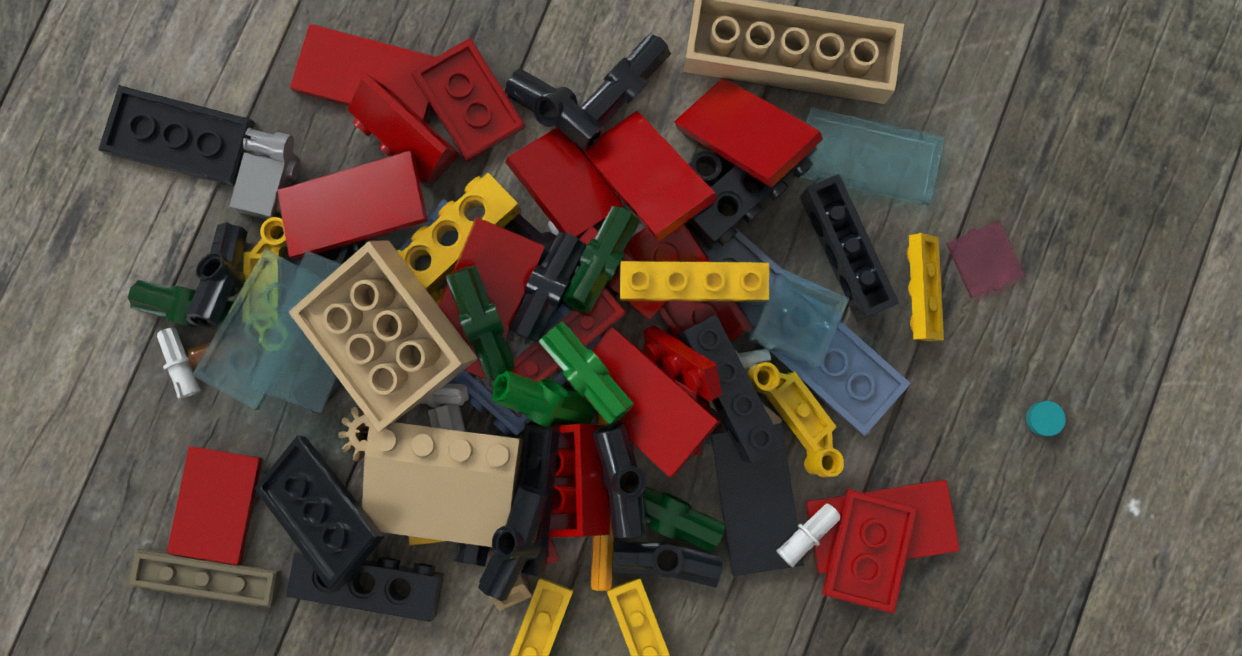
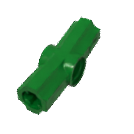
(586, 373)
(542, 400)

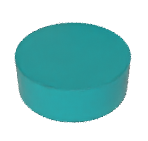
(1045, 418)

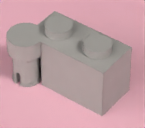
(264, 173)

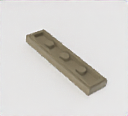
(204, 578)

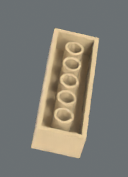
(795, 48)

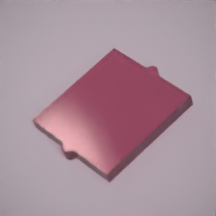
(985, 259)

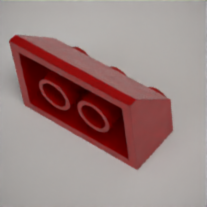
(400, 128)
(579, 496)

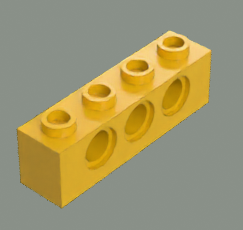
(481, 192)
(694, 281)

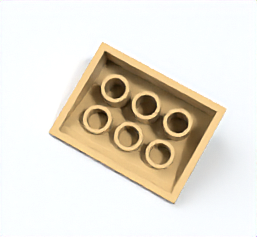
(382, 333)
(439, 482)

